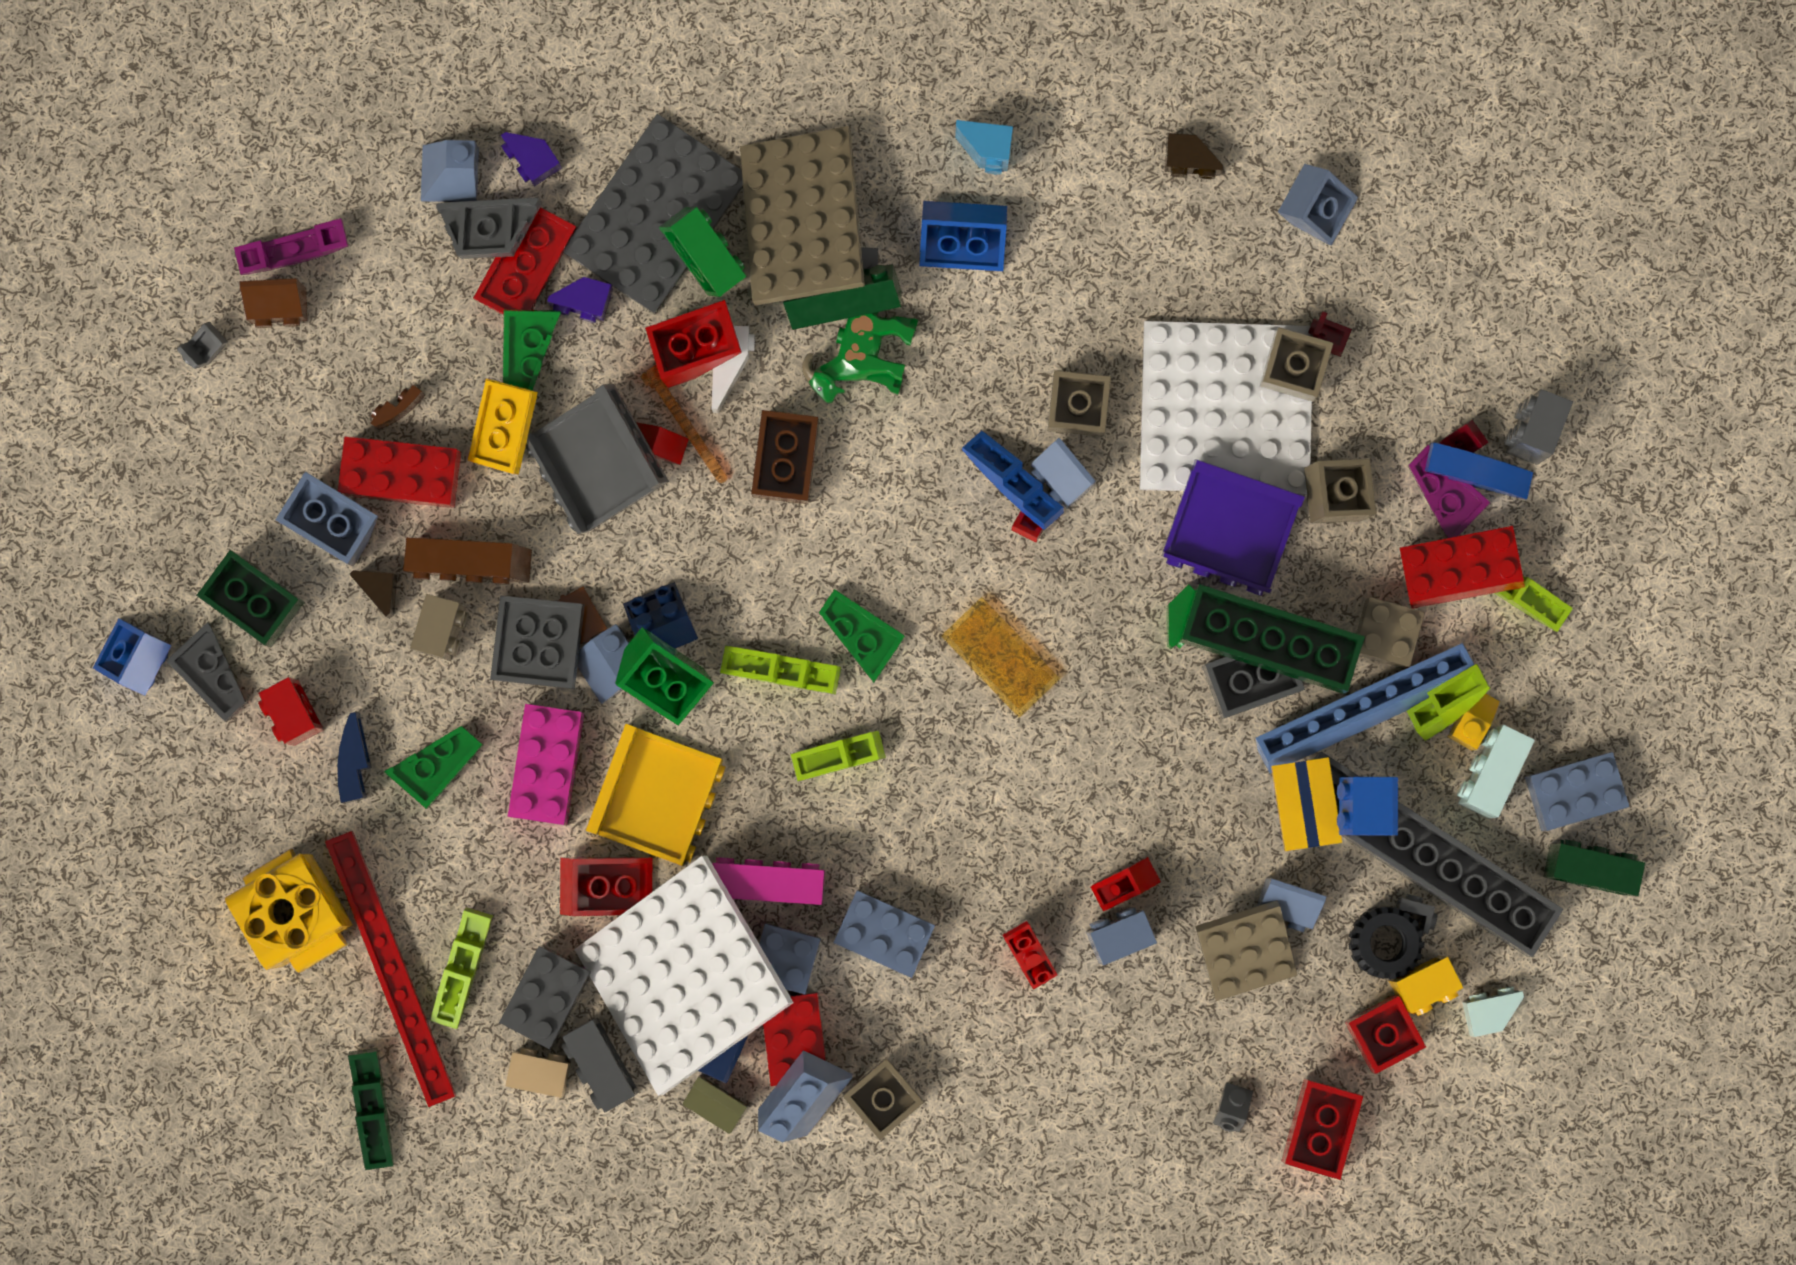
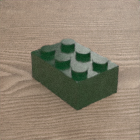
(250, 598)
(1594, 868)

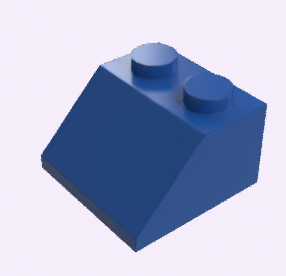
(132, 657)
(1368, 806)

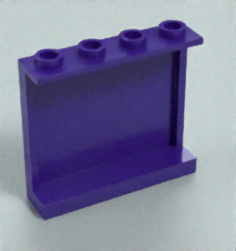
(1231, 527)

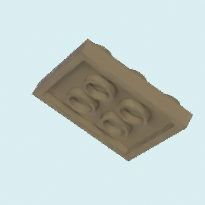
(1246, 950)

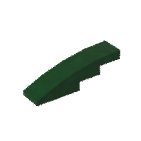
(371, 1109)

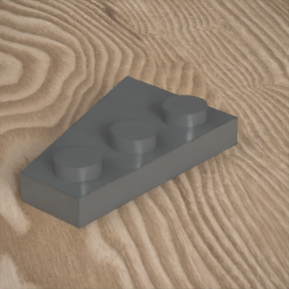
(208, 672)

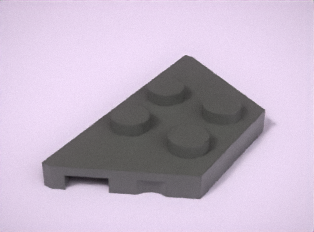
(488, 226)

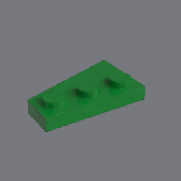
(525, 344)
(862, 633)
(436, 766)

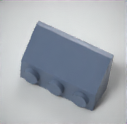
(328, 519)
(801, 1098)

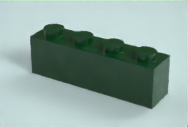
(879, 294)

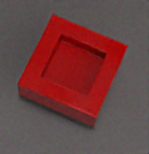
(1026, 527)

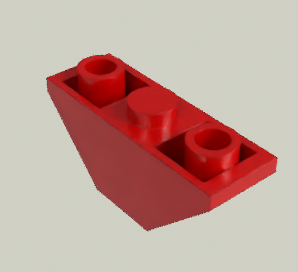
(1029, 954)

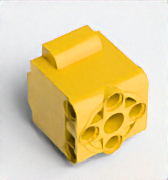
(316, 920)

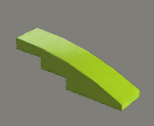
(1538, 604)
(780, 670)
(461, 968)

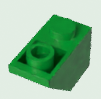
(1177, 614)

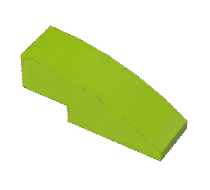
(1448, 702)
(838, 755)

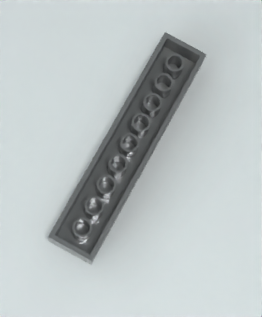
(1459, 876)

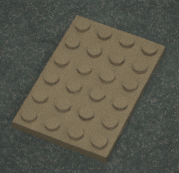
(802, 216)

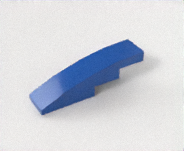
(1479, 471)
(1012, 480)

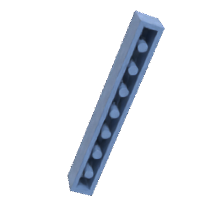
(1360, 709)

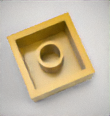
(1427, 984)

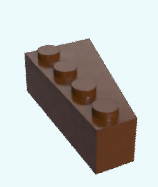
(467, 560)

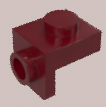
(1330, 331)
(1466, 438)

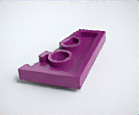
(1451, 501)

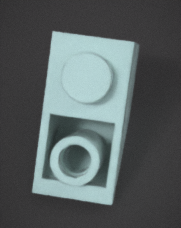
(1491, 1013)

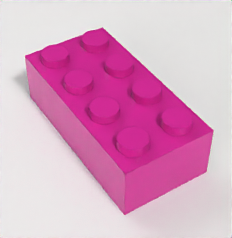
(546, 764)
(773, 883)

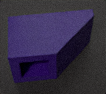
(533, 155)
(584, 297)

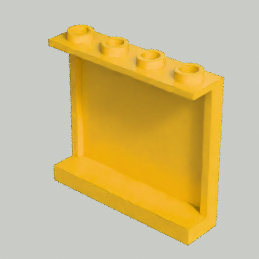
(656, 795)

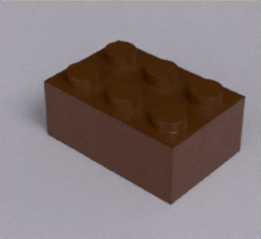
(785, 457)

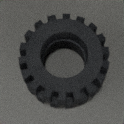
(1410, 949)

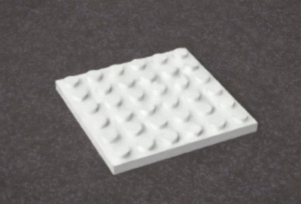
(1209, 407)
(683, 975)

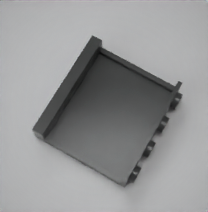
(596, 460)

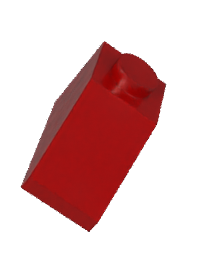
(1125, 884)

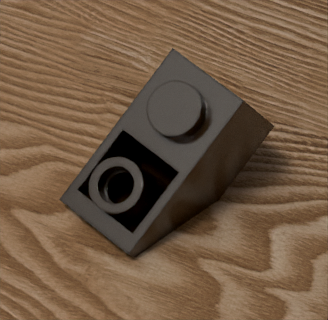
(1190, 155)

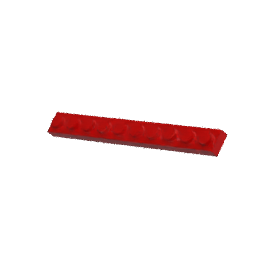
(390, 968)

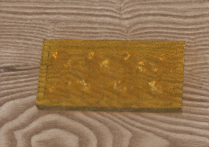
(1000, 657)

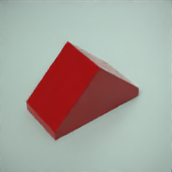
(664, 443)

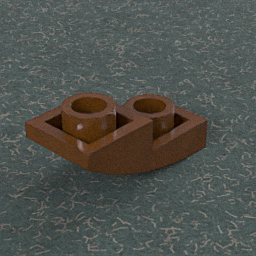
(388, 414)

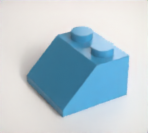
(986, 144)

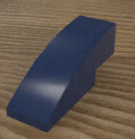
(352, 760)

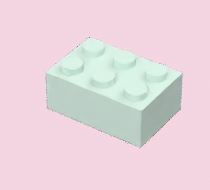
(1495, 771)

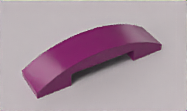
(291, 249)

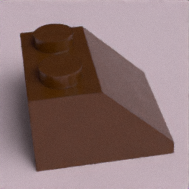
(274, 302)

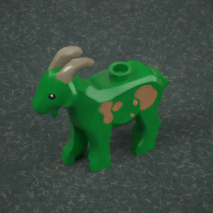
(859, 355)

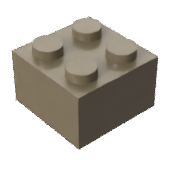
(1296, 364)
(1079, 403)
(1340, 491)
(439, 627)
(1389, 632)
(883, 1098)

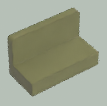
(715, 1104)

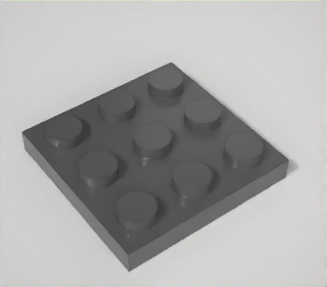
(537, 642)

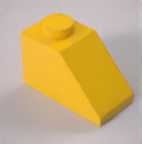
(1475, 723)

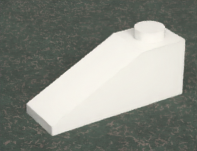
(727, 373)

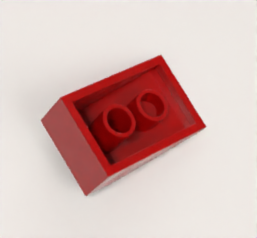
(693, 343)
(603, 884)

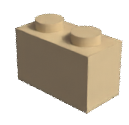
(538, 1073)

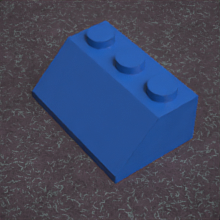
(963, 236)

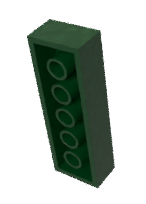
(1272, 639)

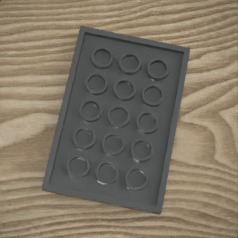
(655, 182)

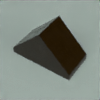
(379, 588)

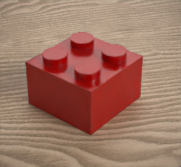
(290, 712)
(1385, 1034)

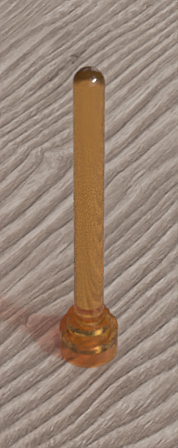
(652, 378)

